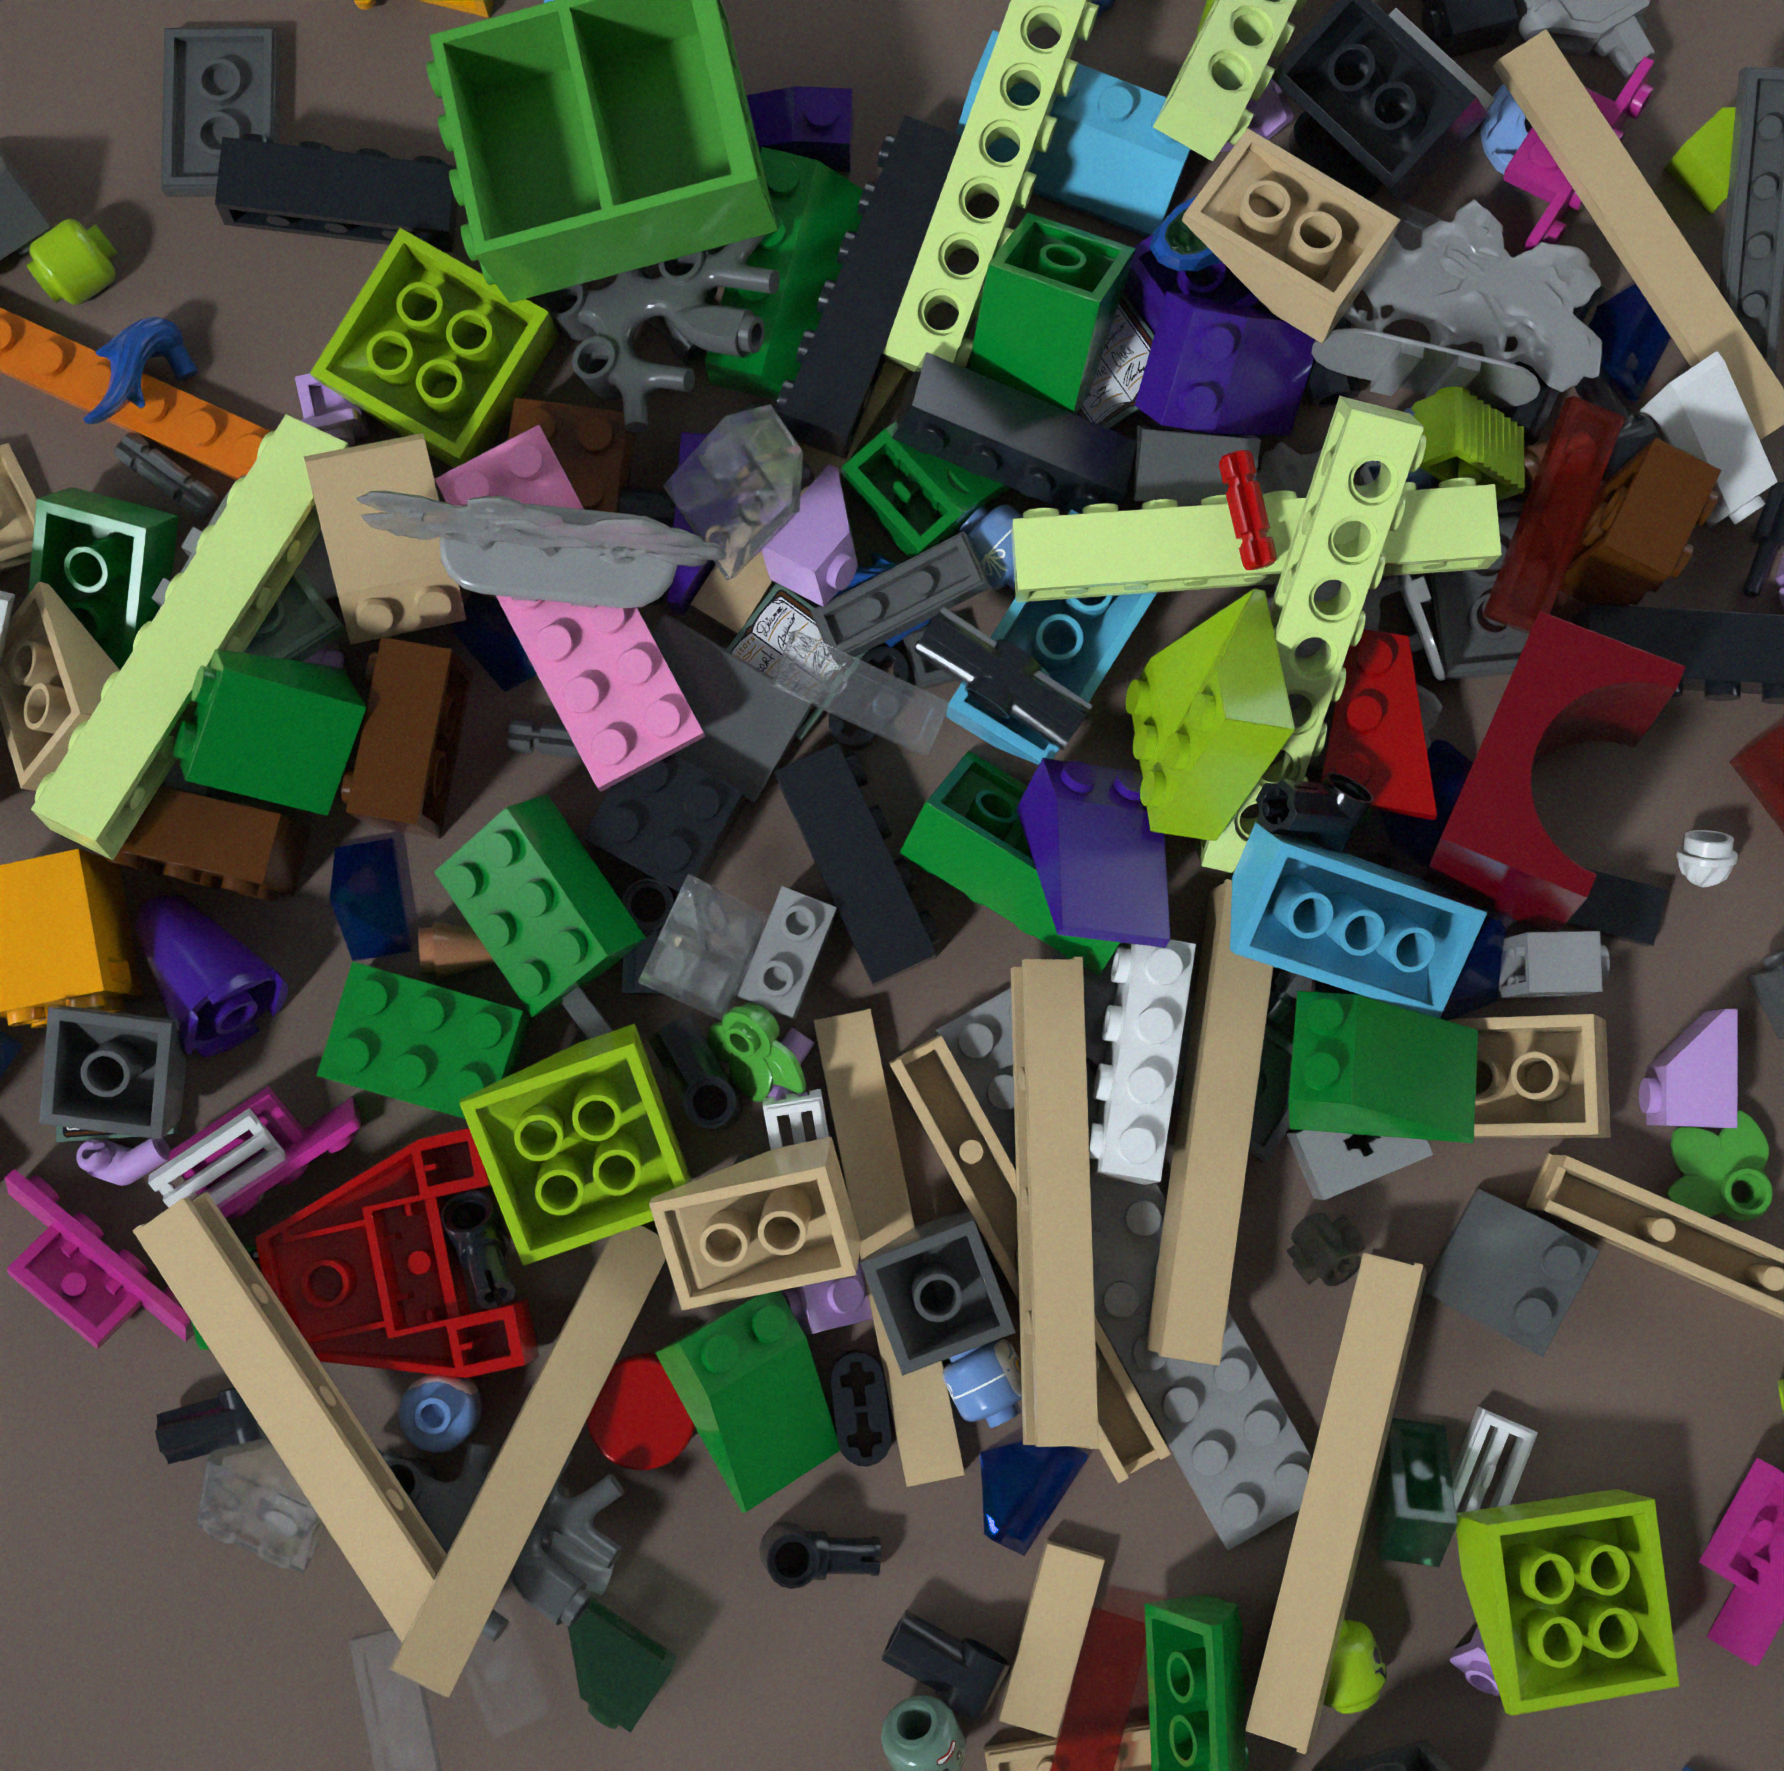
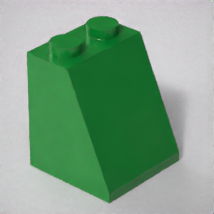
(1049, 310)
(270, 729)

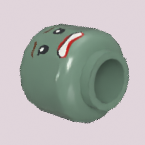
(923, 1736)

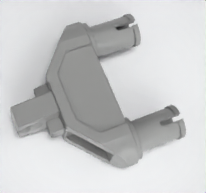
(1589, 27)

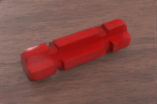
(1247, 510)

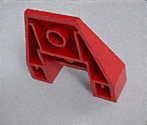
(379, 1278)

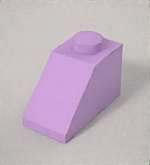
(817, 547)
(1695, 1076)

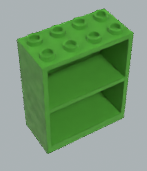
(597, 139)

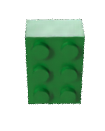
(539, 903)
(420, 1040)

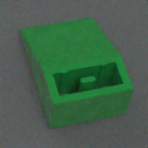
(915, 493)

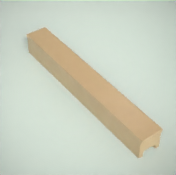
(1210, 1146)
(989, 1191)
(1054, 1205)
(1660, 1232)
(296, 1405)
(1336, 1503)

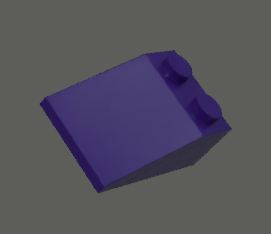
(1224, 368)
(1096, 853)

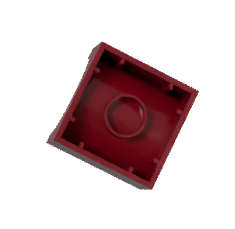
(1561, 693)

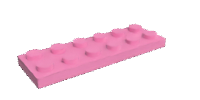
(591, 661)

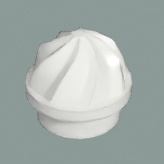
(1706, 857)

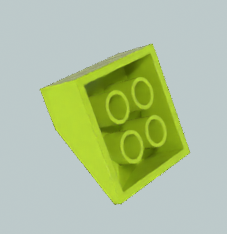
(435, 350)
(1209, 719)
(577, 1144)
(1569, 1598)

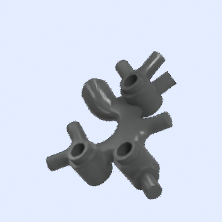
(681, 294)
(535, 1575)

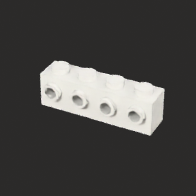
(1140, 1061)

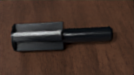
(1769, 536)

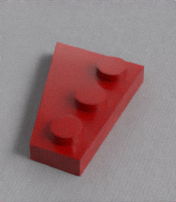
(1380, 727)

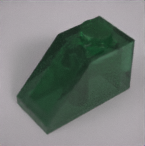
(1415, 1494)
(616, 1666)

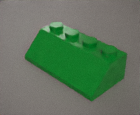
(812, 216)
(978, 846)
(1195, 1685)

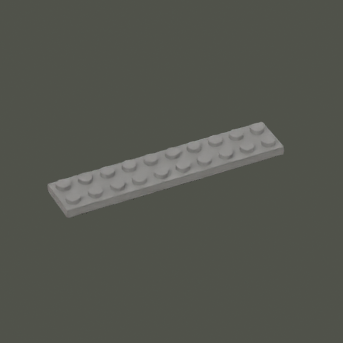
(1214, 1418)

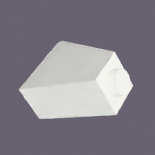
(1709, 421)

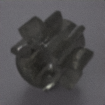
(1326, 1249)

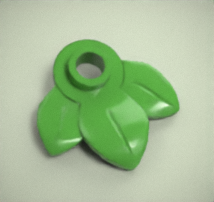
(754, 1054)
(1715, 1164)

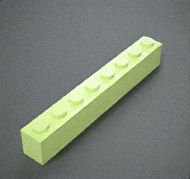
(1198, 549)
(215, 604)

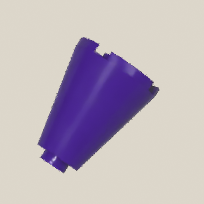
(205, 976)

